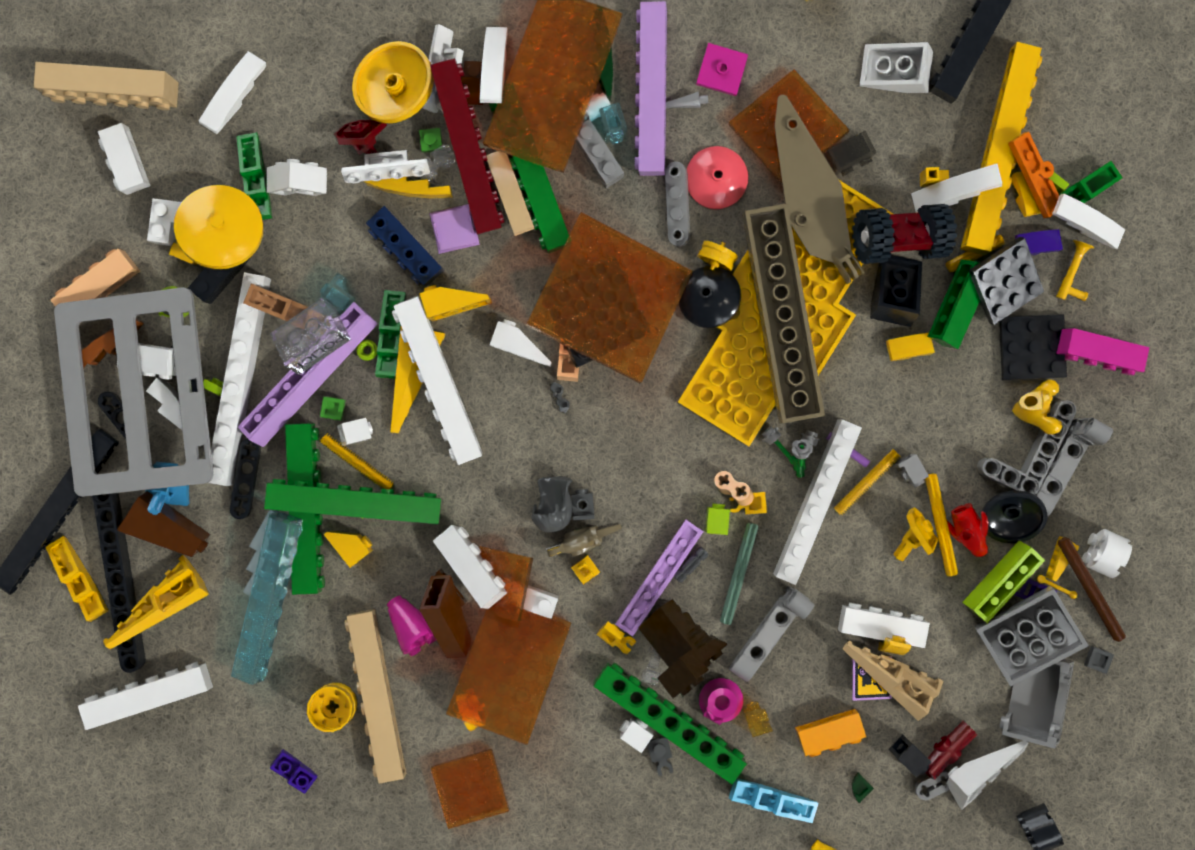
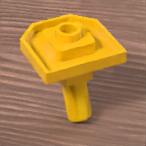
(918, 535)

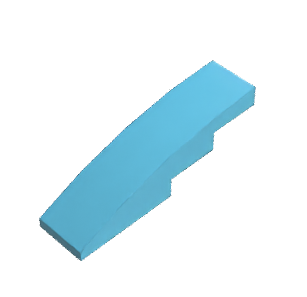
(773, 800)

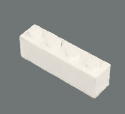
(470, 567)
(878, 625)

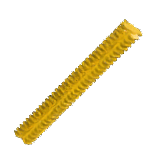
(354, 461)
(866, 481)

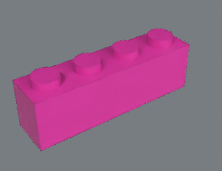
(1102, 350)

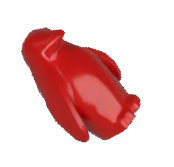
(970, 529)

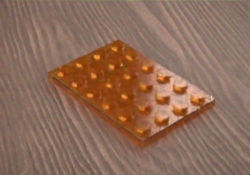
(508, 673)

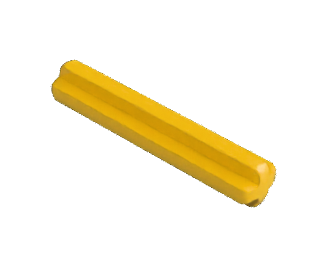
(952, 265)

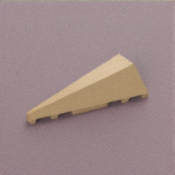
(906, 686)

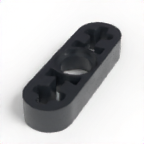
(116, 401)

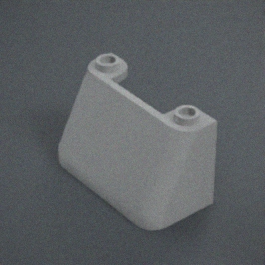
(1039, 706)

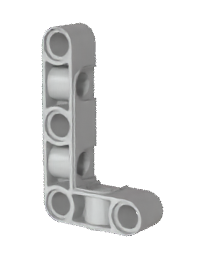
(1082, 433)
(769, 632)

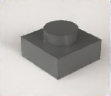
(1098, 659)

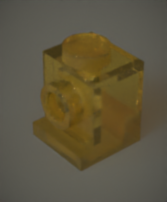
(756, 719)

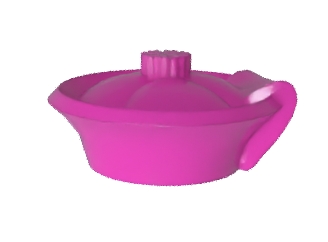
(720, 700)

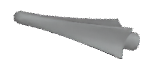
(689, 101)

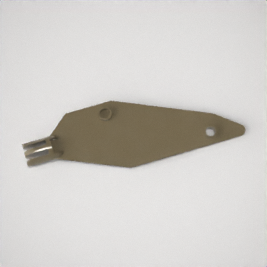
(813, 193)

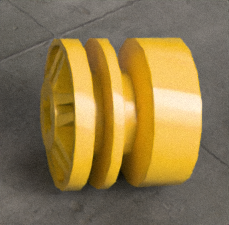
(325, 717)

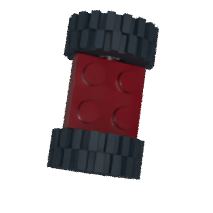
(928, 231)

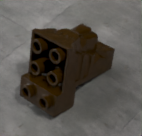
(681, 646)

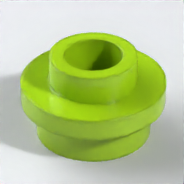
(360, 350)

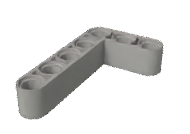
(1035, 455)

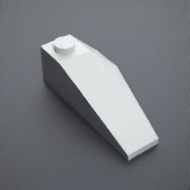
(970, 778)

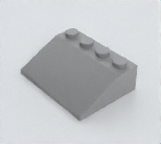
(1031, 635)

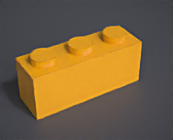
(830, 733)

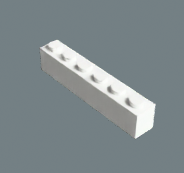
(145, 696)

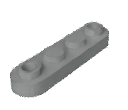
(677, 204)

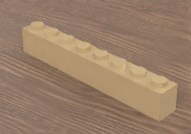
(376, 696)

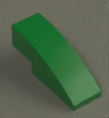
(1094, 183)

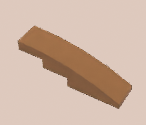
(272, 303)

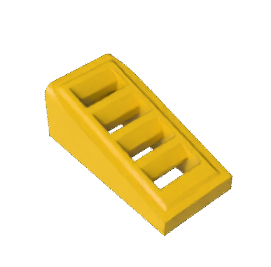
(1058, 563)

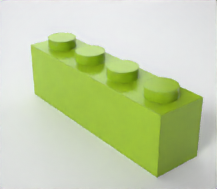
(1003, 581)

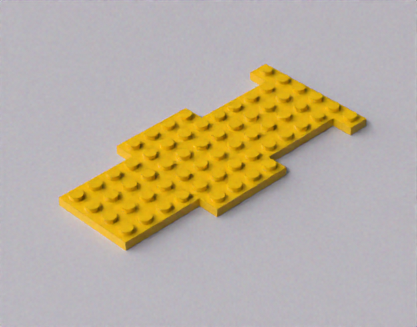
(734, 379)

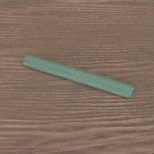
(739, 573)

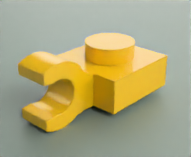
(613, 636)

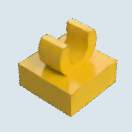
(585, 569)

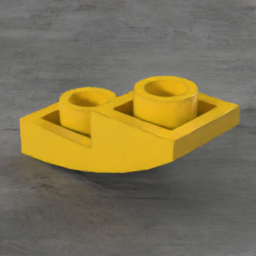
(1025, 199)
(909, 346)
(895, 645)

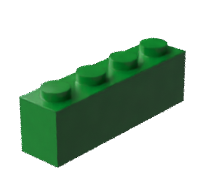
(956, 308)

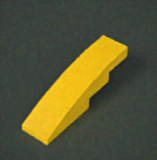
(408, 188)
(77, 579)

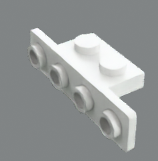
(439, 52)
(385, 166)

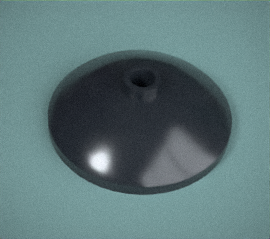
(716, 307)
(1015, 524)

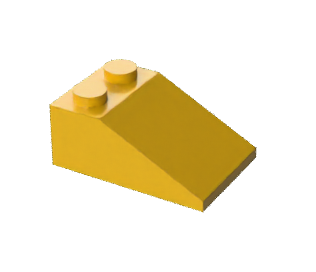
(446, 302)

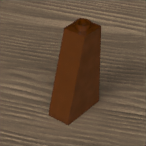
(165, 529)
(445, 616)

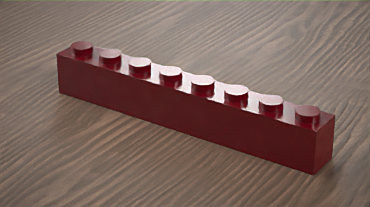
(466, 146)

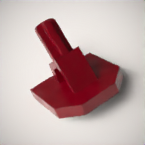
(360, 135)

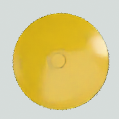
(393, 82)
(218, 227)

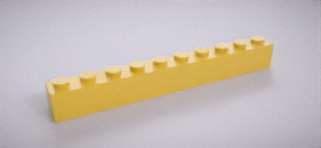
(1006, 125)

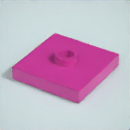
(722, 69)

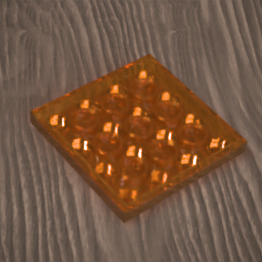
(757, 120)

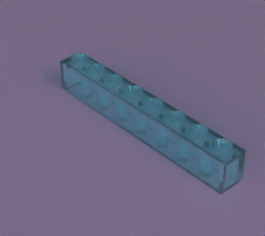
(267, 597)

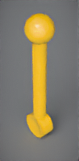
(1041, 579)

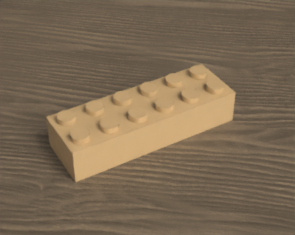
(106, 85)

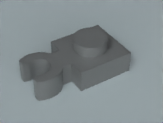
(660, 751)

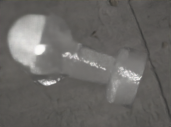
(653, 670)

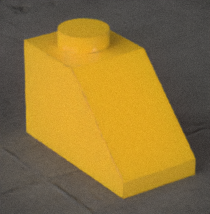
(350, 546)

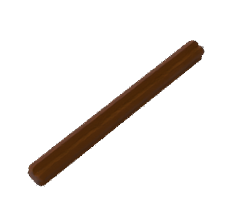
(1091, 589)

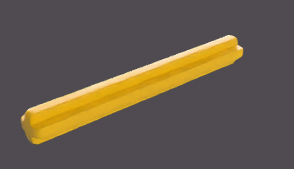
(941, 525)

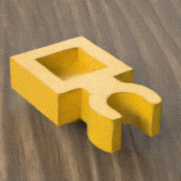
(757, 506)

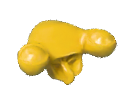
(1036, 405)

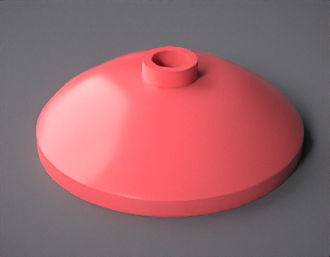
(713, 191)

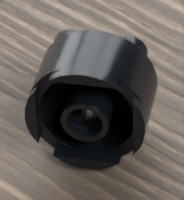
(1040, 828)

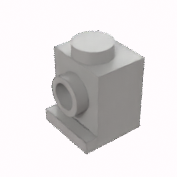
(912, 470)

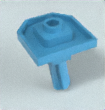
(170, 495)

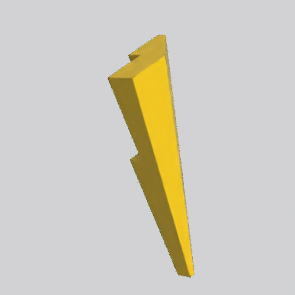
(406, 383)
(176, 591)

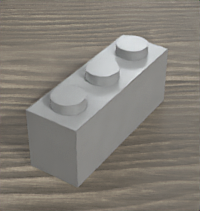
(599, 155)

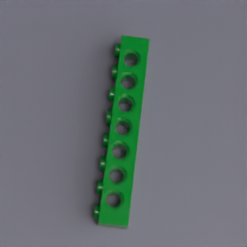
(728, 769)

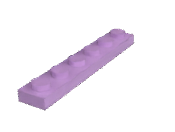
(659, 577)

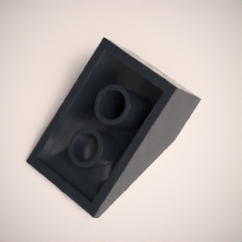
(897, 291)

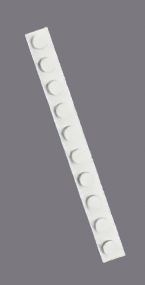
(237, 384)

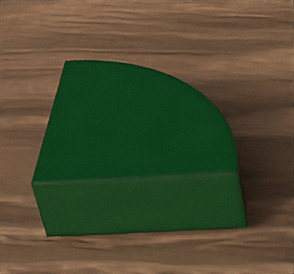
(861, 787)

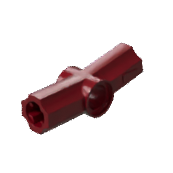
(949, 749)

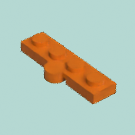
(1035, 173)

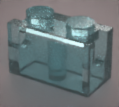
(612, 123)

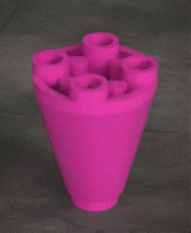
(409, 626)

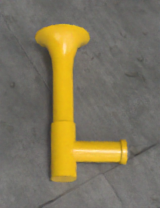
(1065, 288)

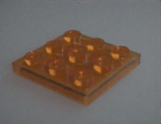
(470, 788)

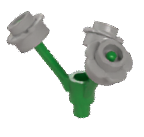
(800, 450)

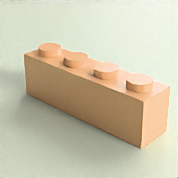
(100, 280)

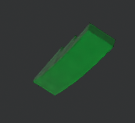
(253, 172)
(388, 336)

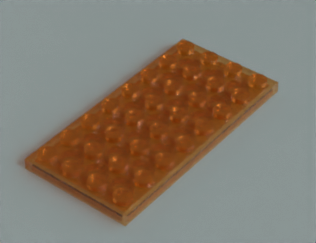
(553, 81)

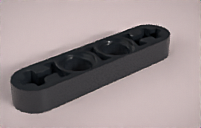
(249, 479)

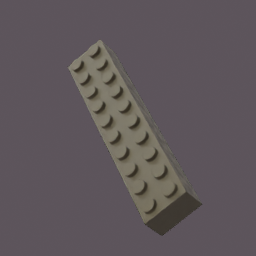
(783, 313)

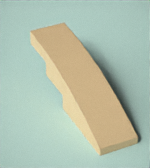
(510, 192)

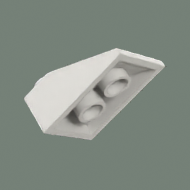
(897, 67)

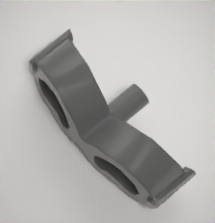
(557, 393)

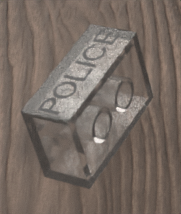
(310, 336)

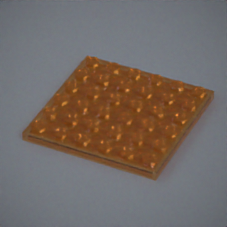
(609, 298)

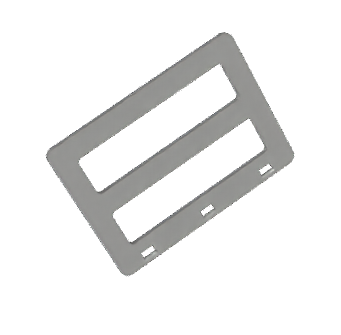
(123, 312)

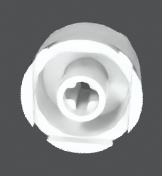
(1107, 553)

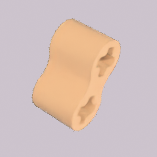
(733, 488)

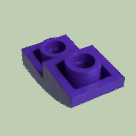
(1043, 241)
(294, 771)

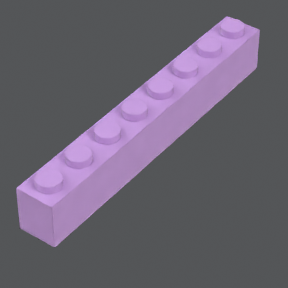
(652, 88)
(296, 389)

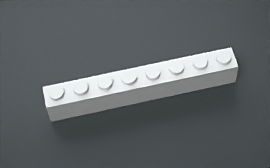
(438, 380)
(817, 501)

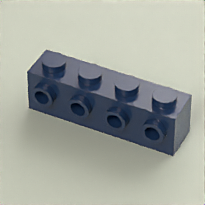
(404, 246)

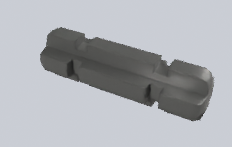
(690, 565)

